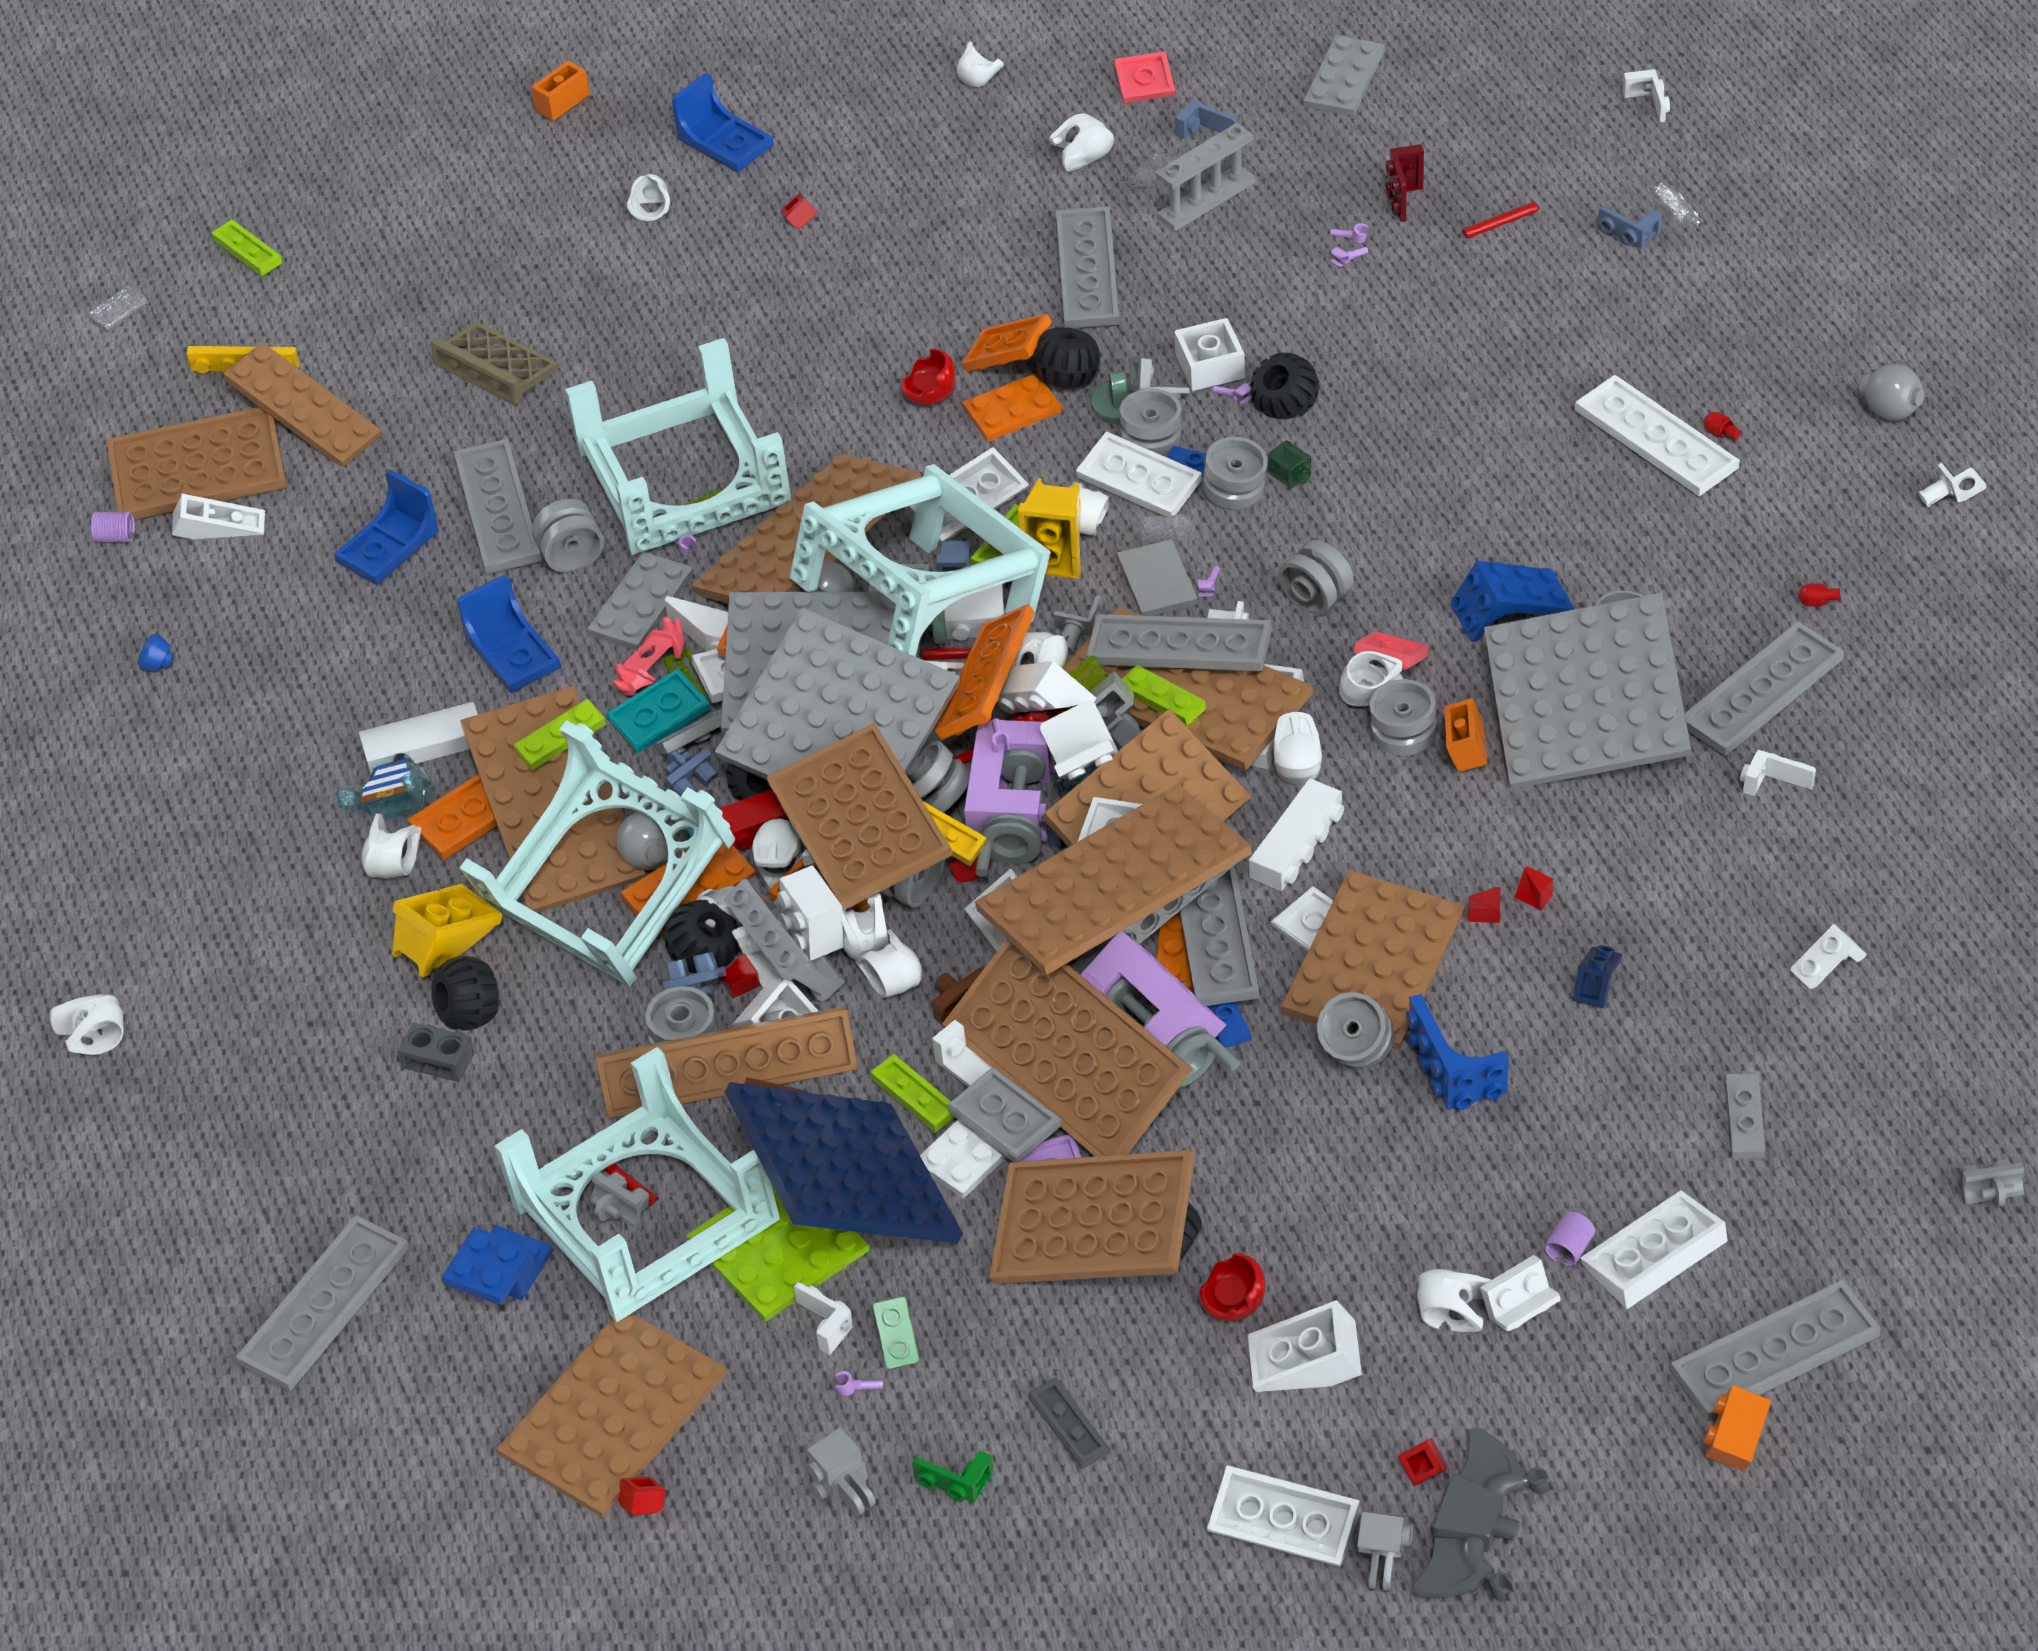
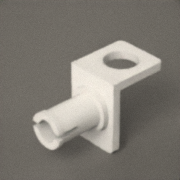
(1950, 486)

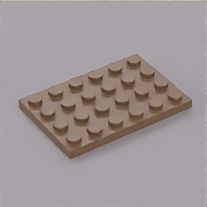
(201, 458)
(1145, 768)
(859, 816)
(1376, 944)
(1092, 1217)
(611, 1411)

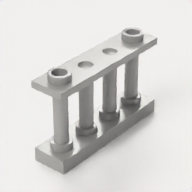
(1214, 192)

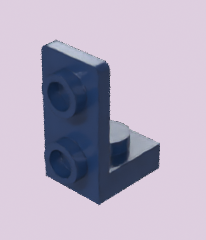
(1595, 975)

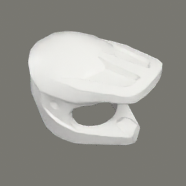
(1089, 144)
(1093, 509)
(1043, 648)
(1362, 679)
(1297, 748)
(775, 847)
(383, 850)
(864, 930)
(896, 967)
(84, 1018)
(1446, 1291)

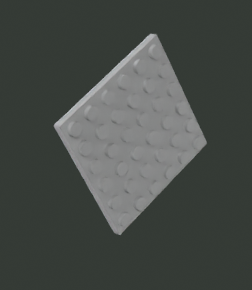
(762, 618)
(828, 686)
(1587, 691)

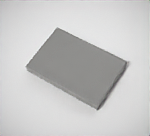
(1157, 578)
(1004, 1115)

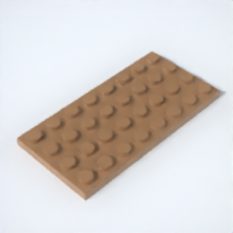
(766, 555)
(1239, 704)
(587, 854)
(1112, 878)
(1069, 1050)

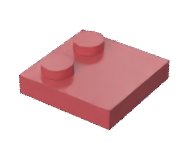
(1144, 77)
(1403, 649)

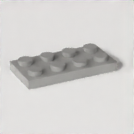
(1344, 75)
(639, 600)

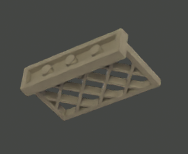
(485, 373)

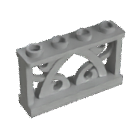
(761, 921)

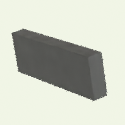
(1069, 1423)

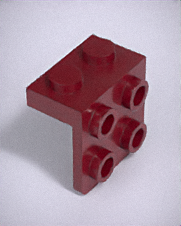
(1405, 175)

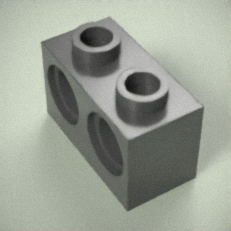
(436, 1051)

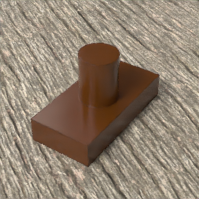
(951, 993)

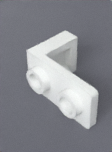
(1647, 83)
(1776, 767)

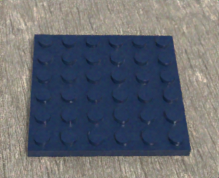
(842, 1163)

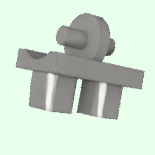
(1993, 1183)
(615, 1201)

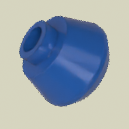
(155, 654)

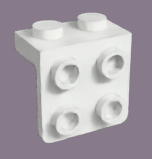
(1078, 740)

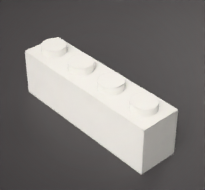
(1296, 834)

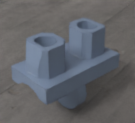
(684, 767)
(706, 970)

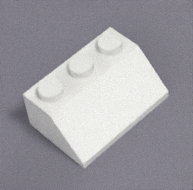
(1040, 688)

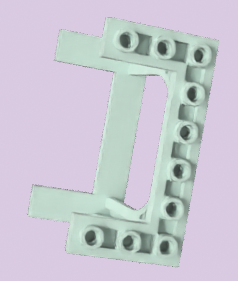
(759, 457)
(920, 601)
(584, 773)
(609, 1266)

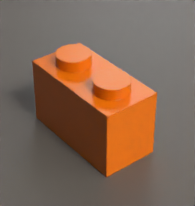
(560, 90)
(1465, 735)
(1736, 1428)

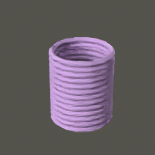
(112, 526)
(1573, 1233)

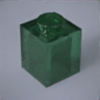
(1289, 464)

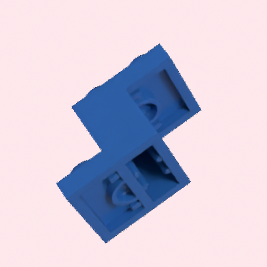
(497, 1264)

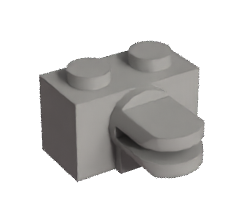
(1112, 701)
(839, 1472)
(1384, 1536)

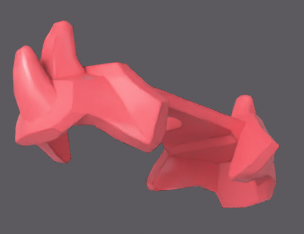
(633, 672)

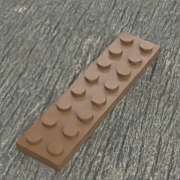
(706, 1063)

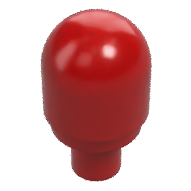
(1717, 423)
(1817, 594)

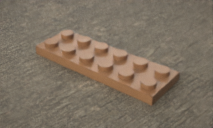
(302, 404)

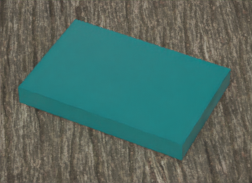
(658, 711)

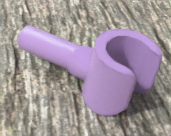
(1358, 234)
(1346, 256)
(1235, 394)
(685, 540)
(1208, 585)
(999, 736)
(853, 1385)

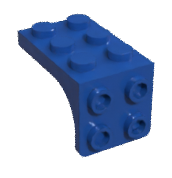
(713, 129)
(394, 533)
(1505, 589)
(504, 636)
(1453, 1076)

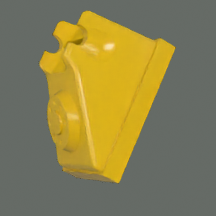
(1053, 520)
(441, 925)

